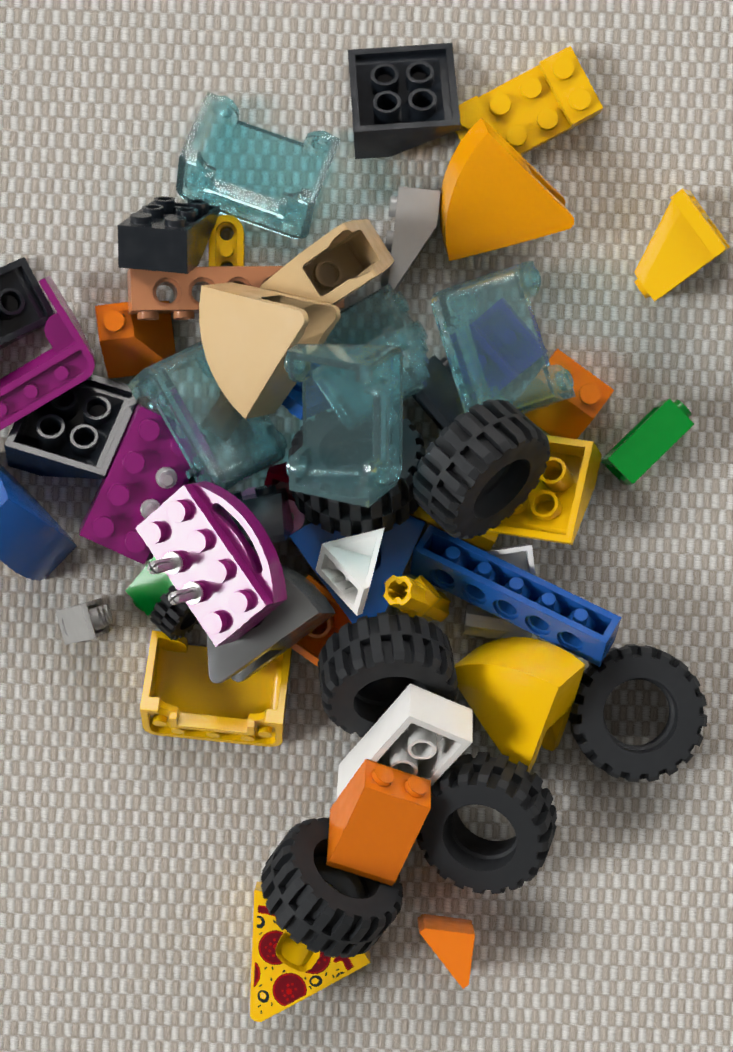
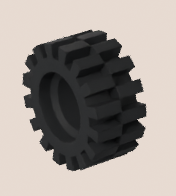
(173, 619)

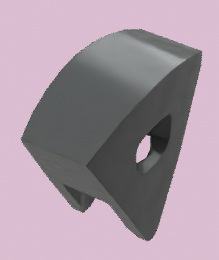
(277, 632)

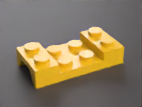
(536, 103)

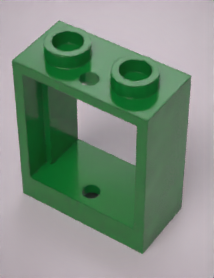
(648, 441)

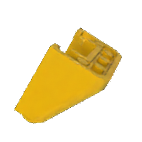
(186, 704)

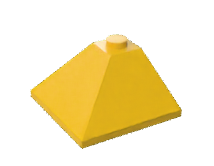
(562, 495)

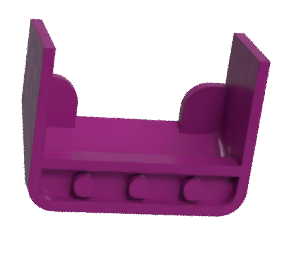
(52, 372)

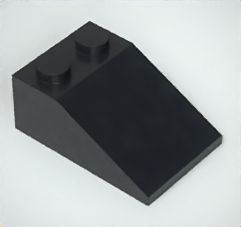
(21, 303)

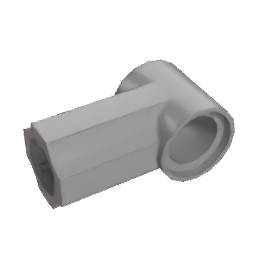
(484, 624)

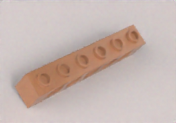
(143, 286)

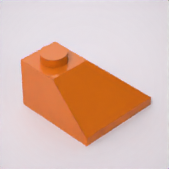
(132, 343)

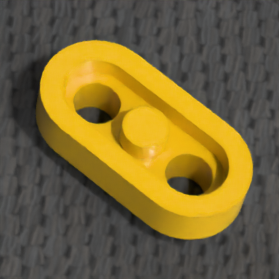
(227, 251)

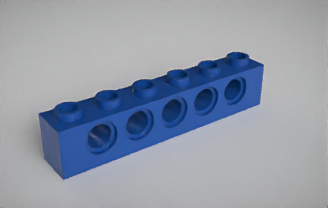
(515, 595)

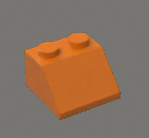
(573, 415)

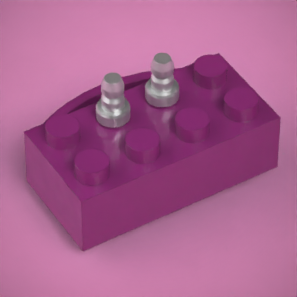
(140, 479)

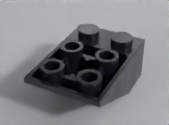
(166, 235)

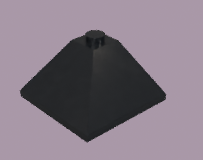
(402, 97)
(73, 432)

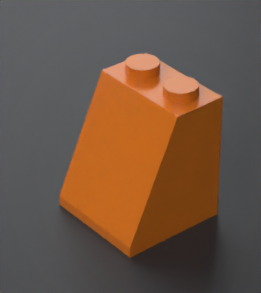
(377, 821)

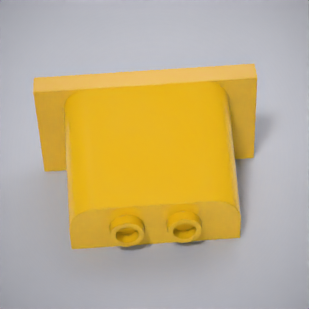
(678, 247)

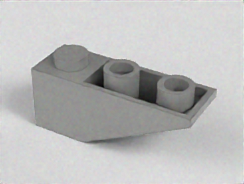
(414, 226)
(84, 621)

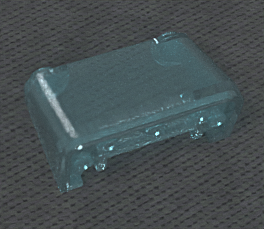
(253, 170)
(497, 341)
(348, 420)

